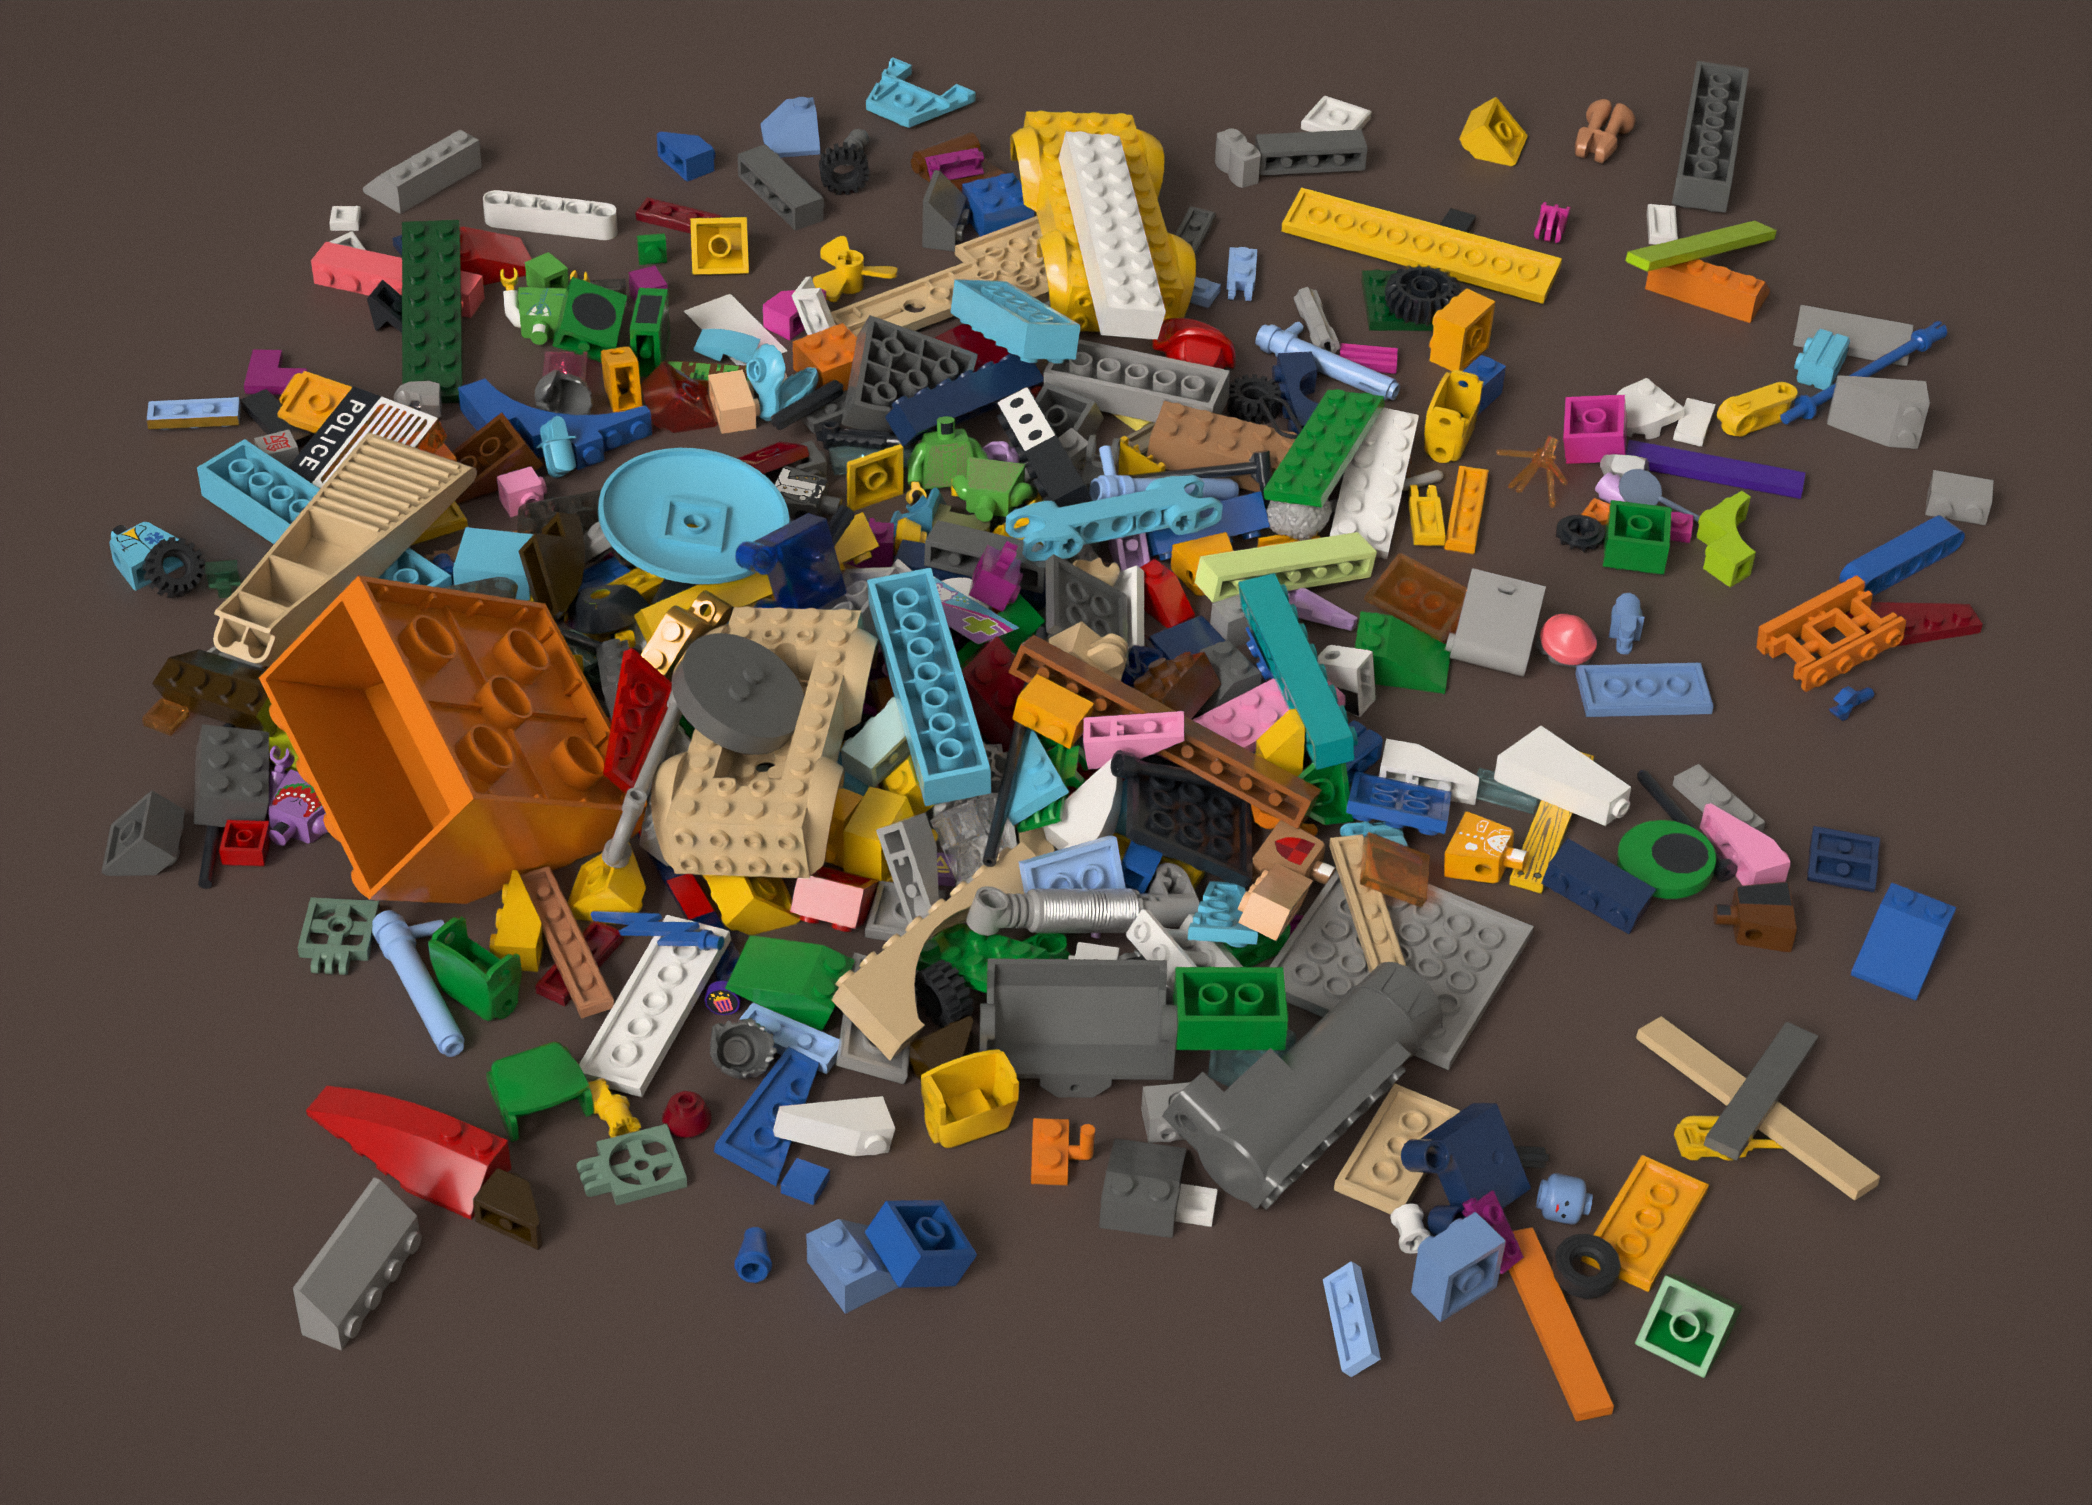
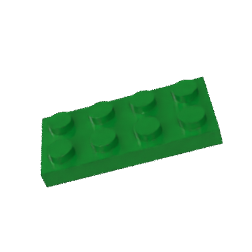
(971, 952)

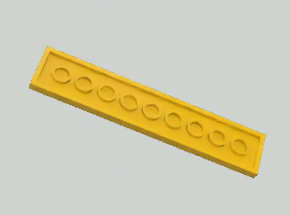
(1416, 242)

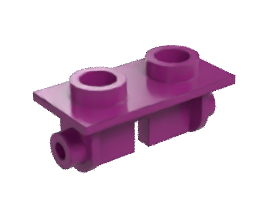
(957, 164)
(1491, 1211)

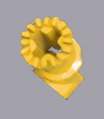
(613, 1109)

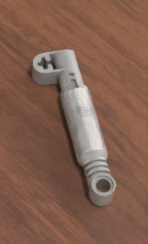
(1085, 910)

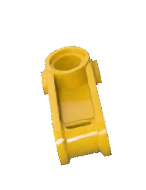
(1756, 408)

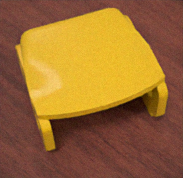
(1445, 429)
(969, 1097)

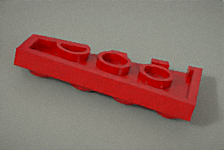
(635, 719)

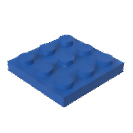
(1399, 803)

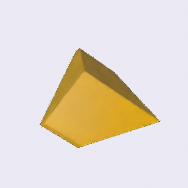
(1133, 462)

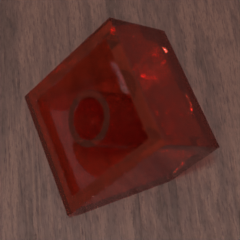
(677, 400)

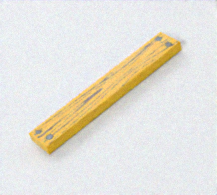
(1542, 844)

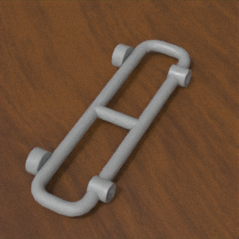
(617, 850)

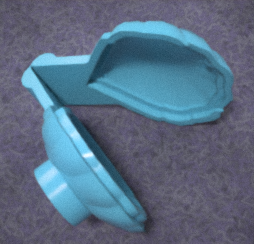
(766, 375)

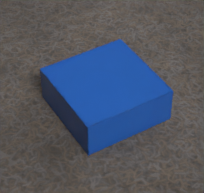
(805, 1181)

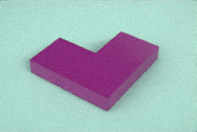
(266, 372)

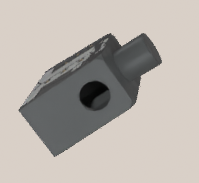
(806, 493)

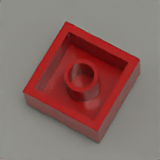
(245, 843)

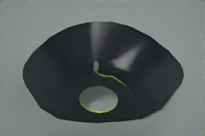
(612, 612)

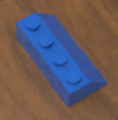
(1239, 516)

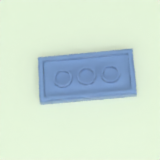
(1643, 689)

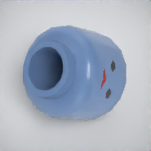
(1563, 1199)

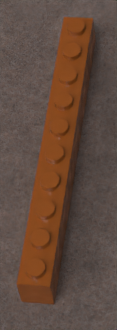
(1200, 752)

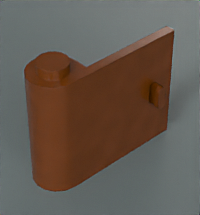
(958, 143)

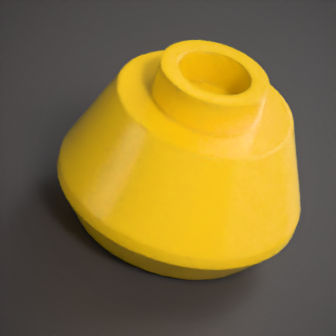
(908, 530)

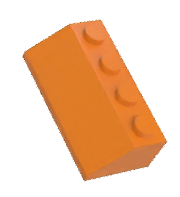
(1710, 288)

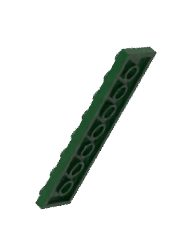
(432, 305)

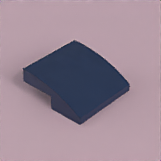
(1843, 859)

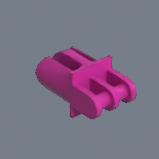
(1552, 220)

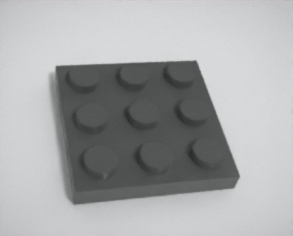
(1079, 597)

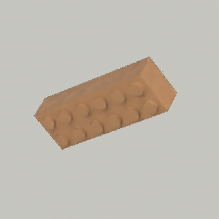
(1199, 438)

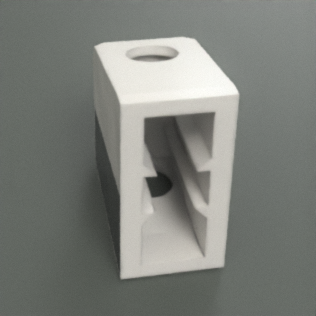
(1352, 674)

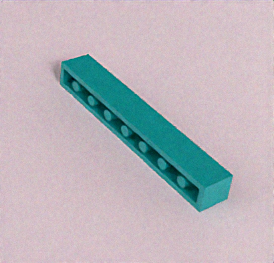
(1297, 670)

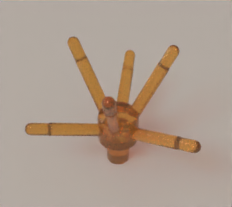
(1541, 458)

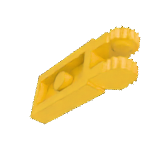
(1426, 517)

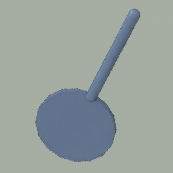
(1644, 488)

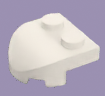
(1649, 408)

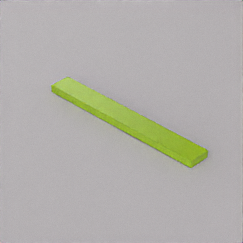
(1700, 246)

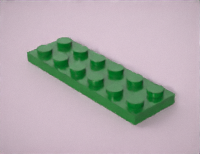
(1324, 448)

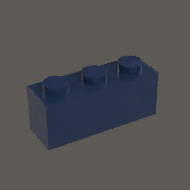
(1598, 886)

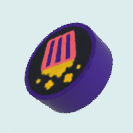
(721, 1000)

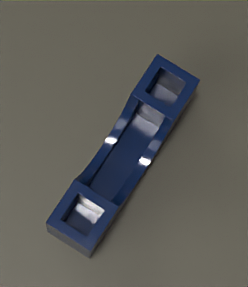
(1297, 378)

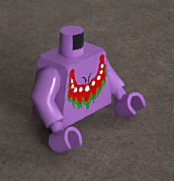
(293, 804)

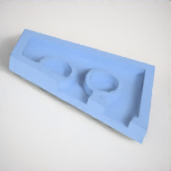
(1081, 866)

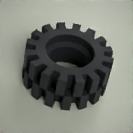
(841, 156)
(1245, 396)
(161, 580)
(943, 993)

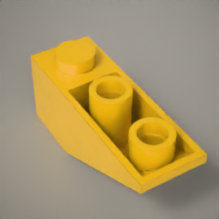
(518, 926)

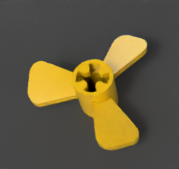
(848, 271)

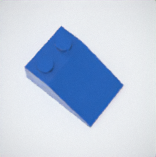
(1904, 941)

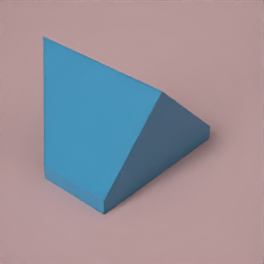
(922, 511)

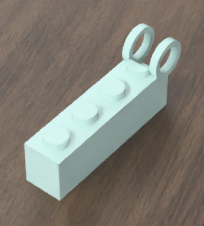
(877, 747)

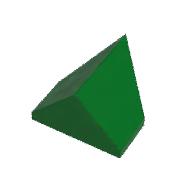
(1335, 793)

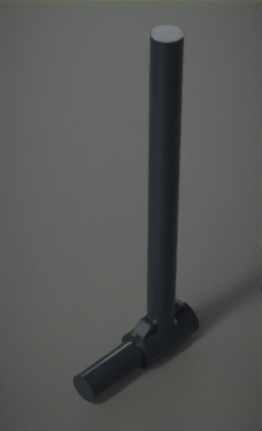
(1258, 466)

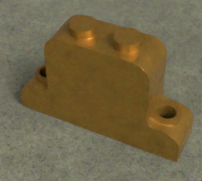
(682, 628)

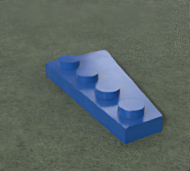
(750, 1136)

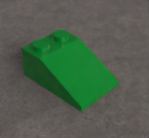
(1403, 654)
(790, 978)

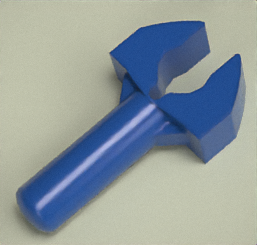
(1848, 699)

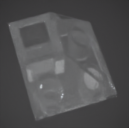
(964, 835)

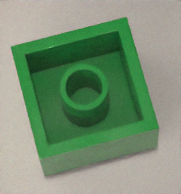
(1637, 537)

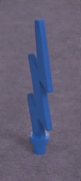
(674, 932)

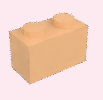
(733, 401)

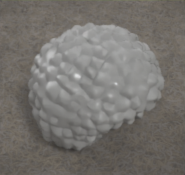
(1296, 519)

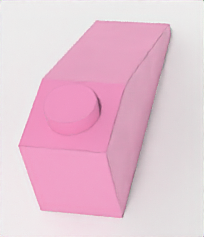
(1131, 733)
(1755, 854)

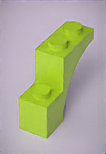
(1726, 554)

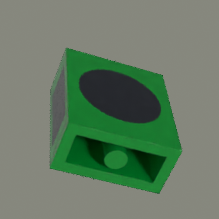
(589, 319)
(650, 329)

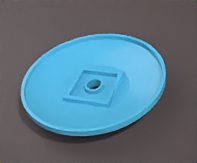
(660, 492)

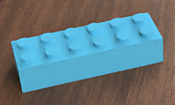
(1015, 320)

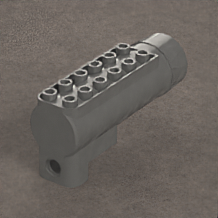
(1295, 1106)

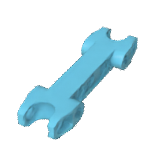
(1070, 527)

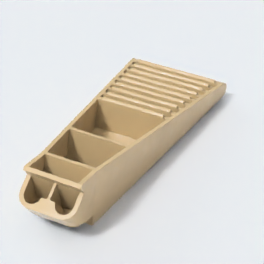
(350, 528)

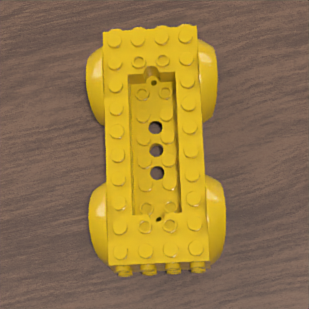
(1044, 191)

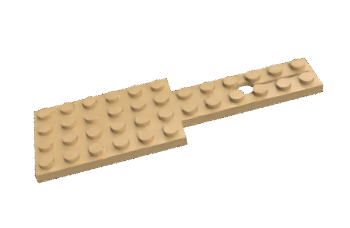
(997, 256)

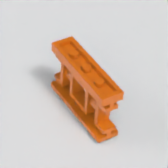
(1822, 614)

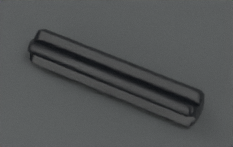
(807, 404)

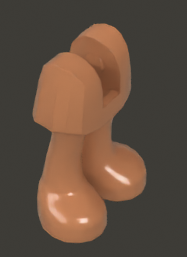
(1603, 142)

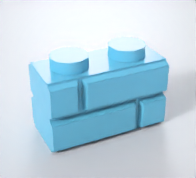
(1821, 359)

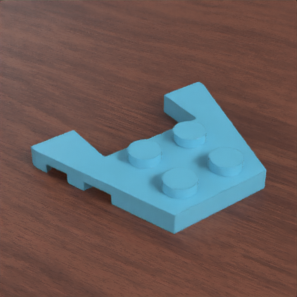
(911, 104)

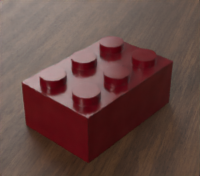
(993, 690)

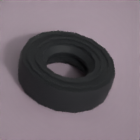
(1581, 1285)

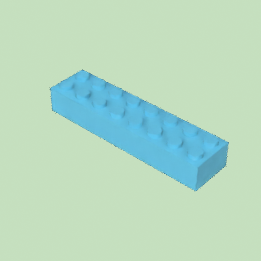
(929, 687)

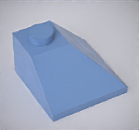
(792, 128)

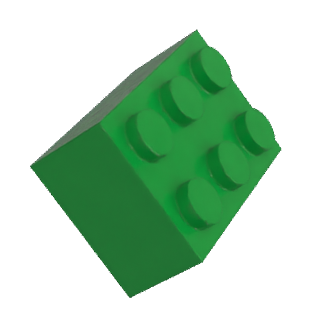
(1230, 1008)

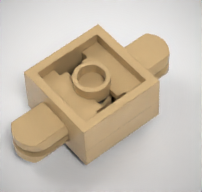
(1103, 653)

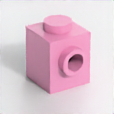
(520, 488)

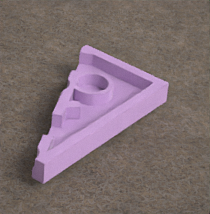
(1319, 610)

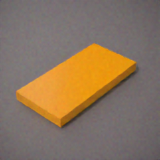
(1649, 1219)

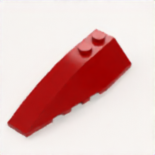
(414, 1144)

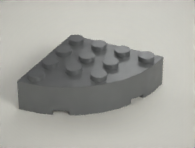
(896, 364)

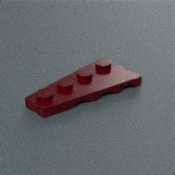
(1929, 620)

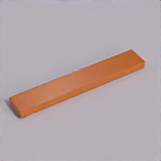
(1558, 1331)

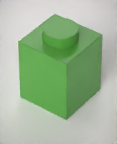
(546, 272)

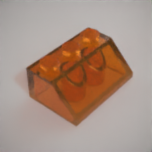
(1419, 597)

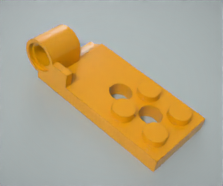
(310, 400)

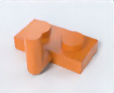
(1053, 1151)

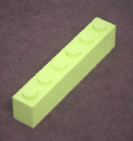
(1294, 564)

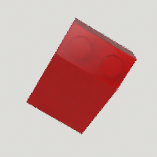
(490, 252)

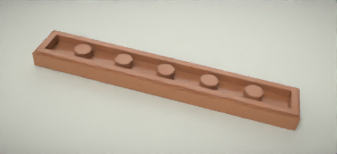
(567, 944)

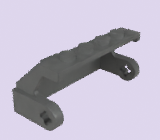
(1080, 1021)

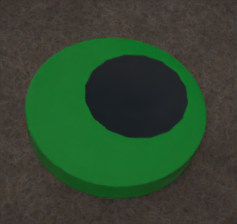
(1668, 858)

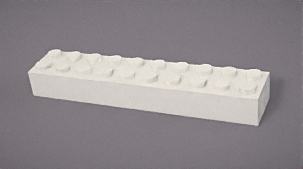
(1111, 236)

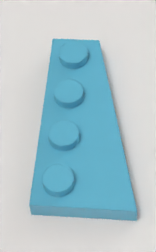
(1219, 916)

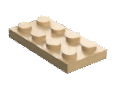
(1375, 1166)

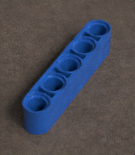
(1905, 555)

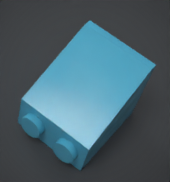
(491, 555)

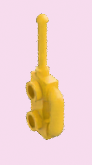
(1692, 1133)

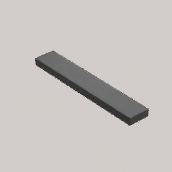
(1760, 1091)

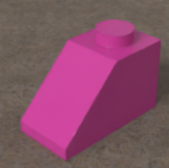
(782, 315)

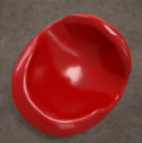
(1195, 343)

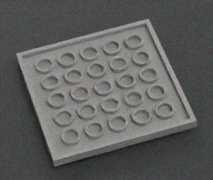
(1448, 942)

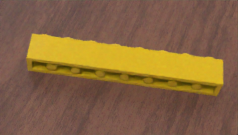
(853, 545)

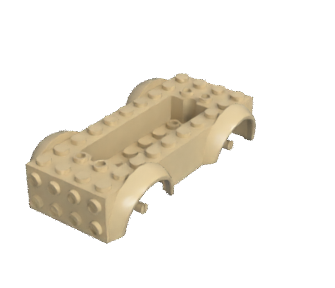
(735, 821)

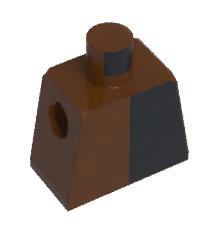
(1760, 916)

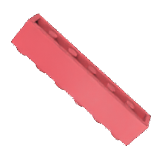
(363, 270)

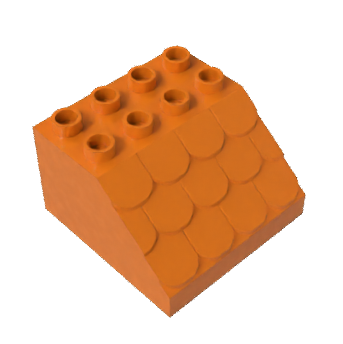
(445, 739)

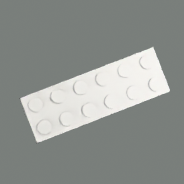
(1376, 481)
(650, 1013)

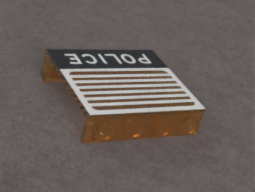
(352, 420)

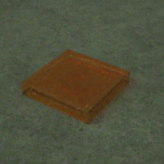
(1394, 869)

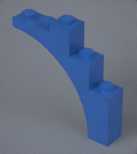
(593, 433)

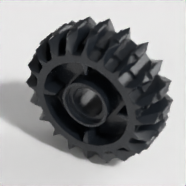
(1419, 293)

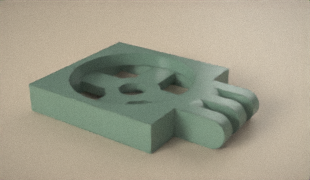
(334, 951)
(602, 1178)

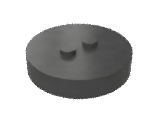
(737, 693)

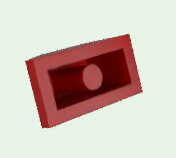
(1165, 596)

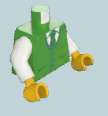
(534, 308)

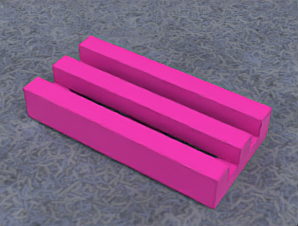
(1373, 357)

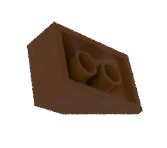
(494, 452)

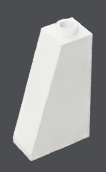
(1563, 777)

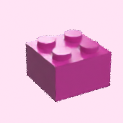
(1594, 428)

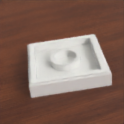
(1335, 115)

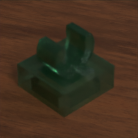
(223, 576)

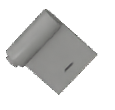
(1497, 622)

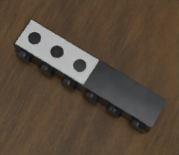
(1041, 449)

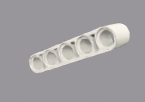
(550, 215)

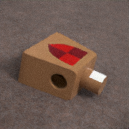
(1295, 851)

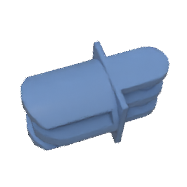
(1626, 622)

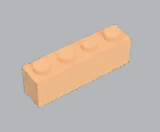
(1273, 901)

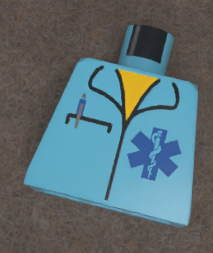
(131, 547)

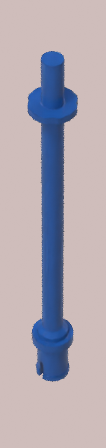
(1920, 340)

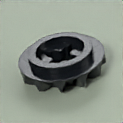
(1590, 529)

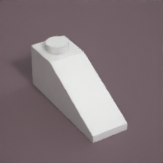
(1423, 767)
(841, 1126)

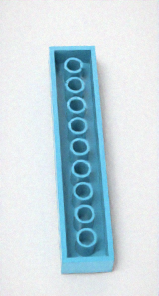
(271, 496)

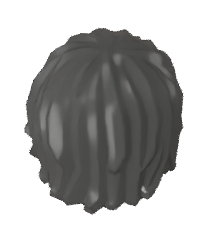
(563, 394)
(741, 1048)

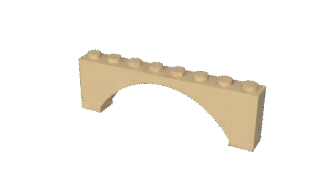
(882, 991)

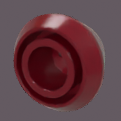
(686, 1114)

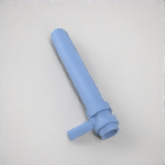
(1276, 340)
(1115, 485)
(399, 947)

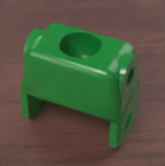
(474, 974)
(537, 1082)

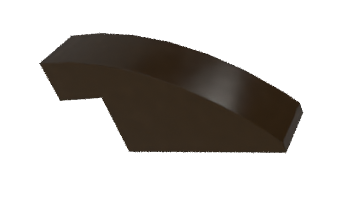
(555, 562)

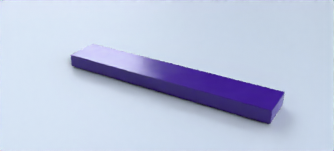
(1719, 469)

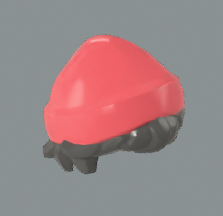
(1566, 640)

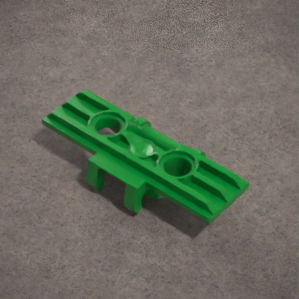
(1065, 762)

